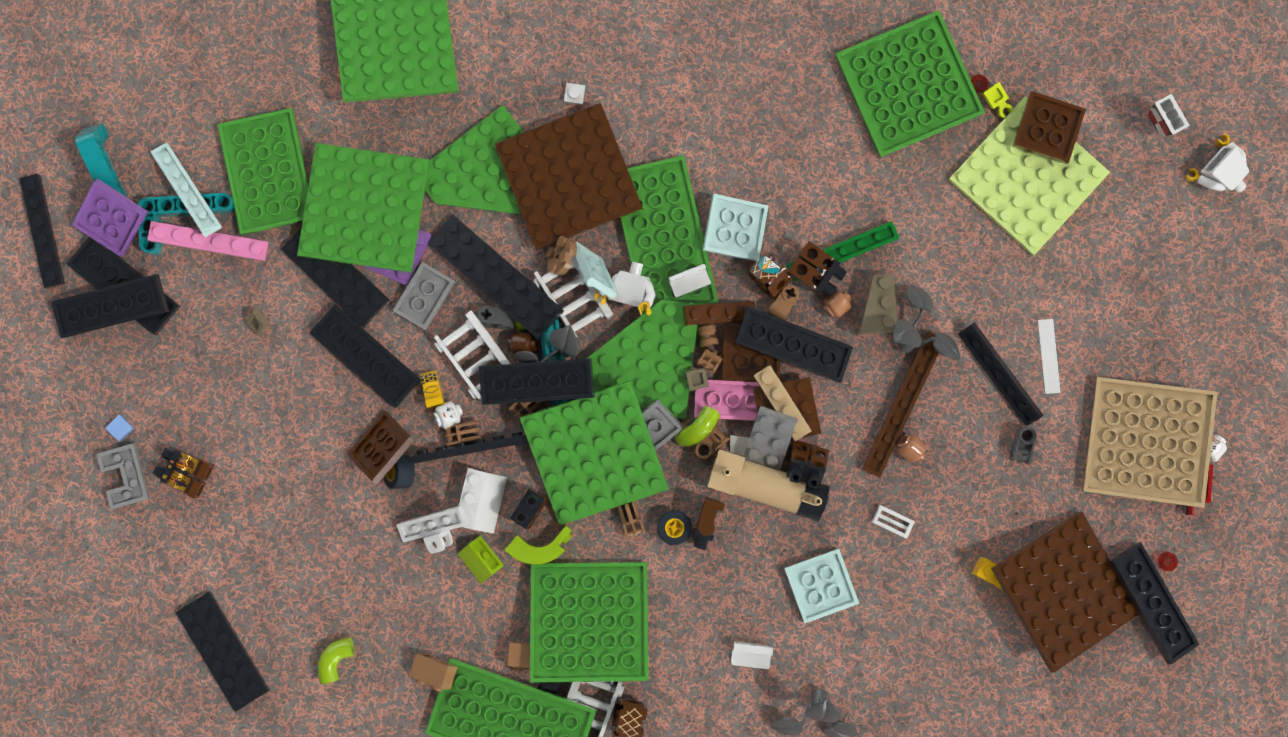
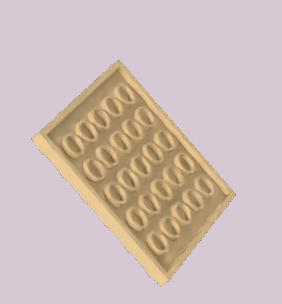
(1150, 442)

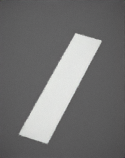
(1049, 356)

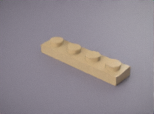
(781, 400)

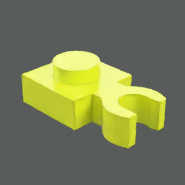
(996, 97)

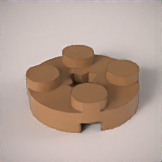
(560, 256)

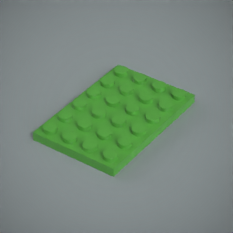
(265, 170)

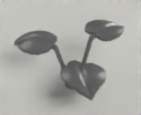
(908, 337)
(562, 339)
(818, 709)

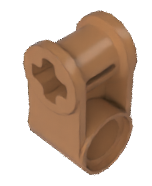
(782, 305)
(711, 443)

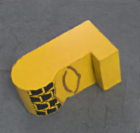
(432, 389)

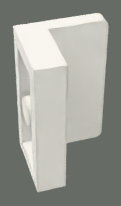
(689, 281)
(751, 655)

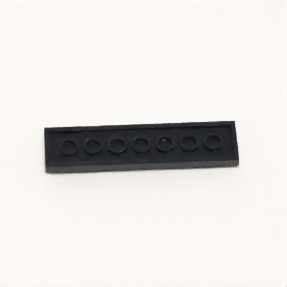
(495, 276)

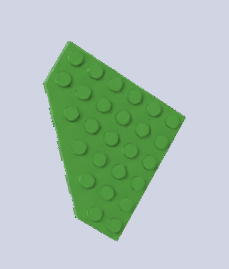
(471, 171)
(653, 356)

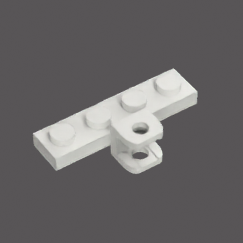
(434, 527)

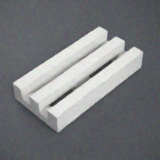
(878, 515)

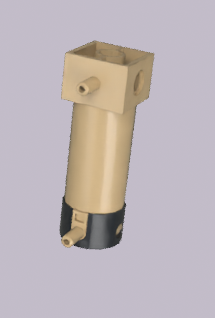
(766, 485)

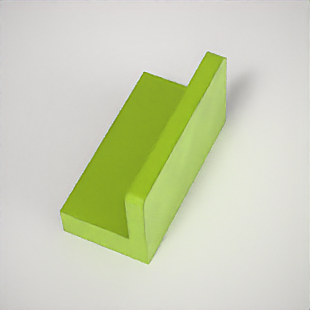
(480, 559)

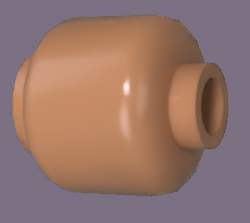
(837, 304)
(911, 448)

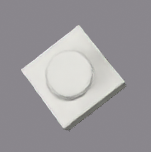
(574, 94)

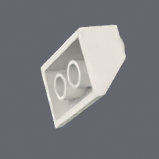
(482, 499)

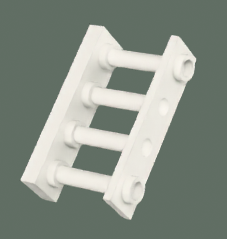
(601, 310)
(482, 339)
(576, 696)

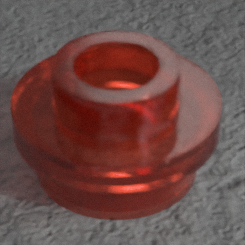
(984, 81)
(1173, 561)

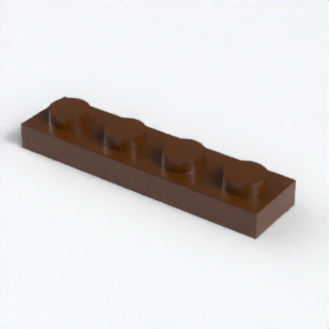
(715, 313)

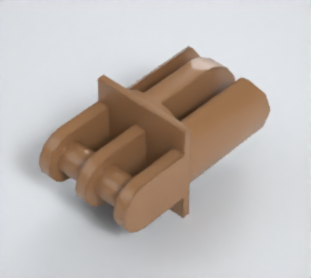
(710, 360)
(525, 406)
(449, 434)
(631, 521)

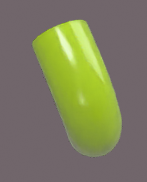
(699, 428)
(331, 656)

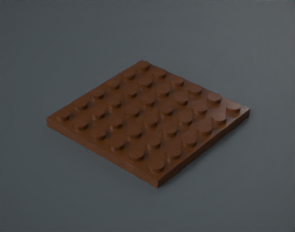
(568, 176)
(1065, 591)

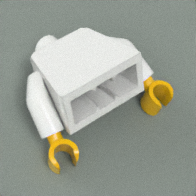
(1225, 169)
(632, 289)

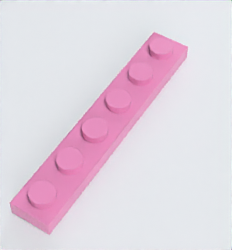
(214, 242)

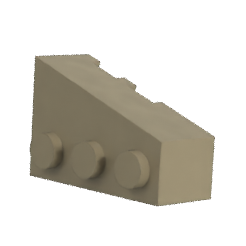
(880, 306)

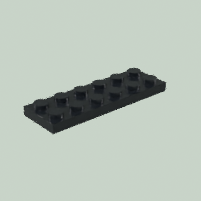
(106, 268)
(341, 282)
(110, 306)
(793, 344)
(365, 356)
(537, 381)
(1154, 603)
(222, 651)

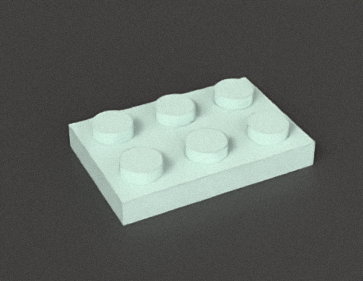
(594, 271)

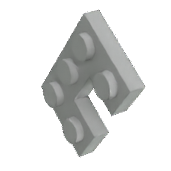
(134, 481)

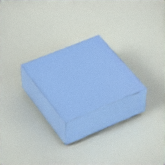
(119, 428)

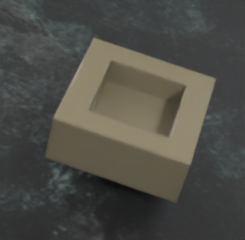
(257, 322)
(696, 378)

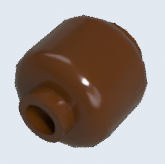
(522, 342)

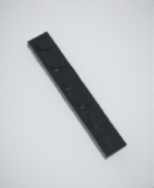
(42, 231)
(1000, 374)
(462, 449)

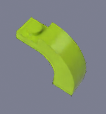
(531, 554)

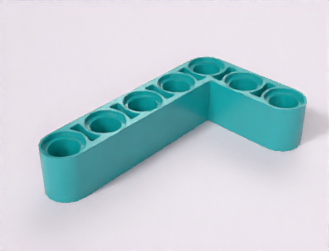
(90, 145)
(177, 209)

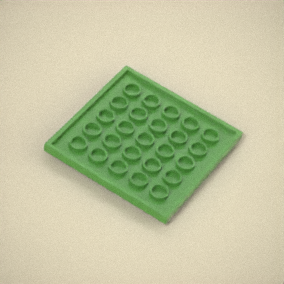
(393, 48)
(909, 84)
(363, 208)
(594, 453)
(589, 622)

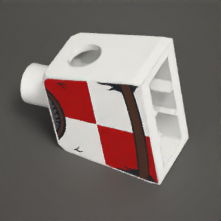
(1167, 117)

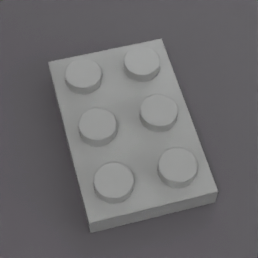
(424, 296)
(770, 438)

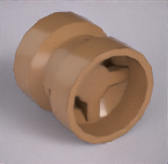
(707, 336)

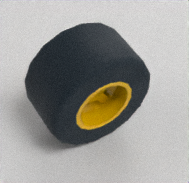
(401, 473)
(676, 533)

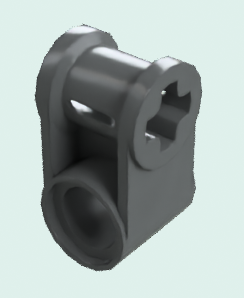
(499, 318)
(1022, 446)

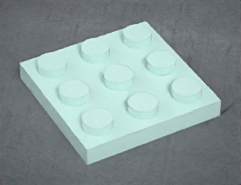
(735, 227)
(821, 585)

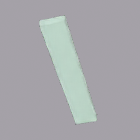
(186, 189)

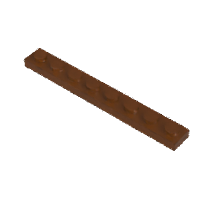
(901, 408)

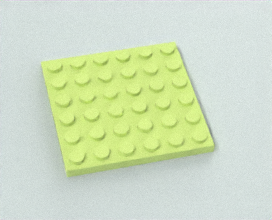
(1025, 190)

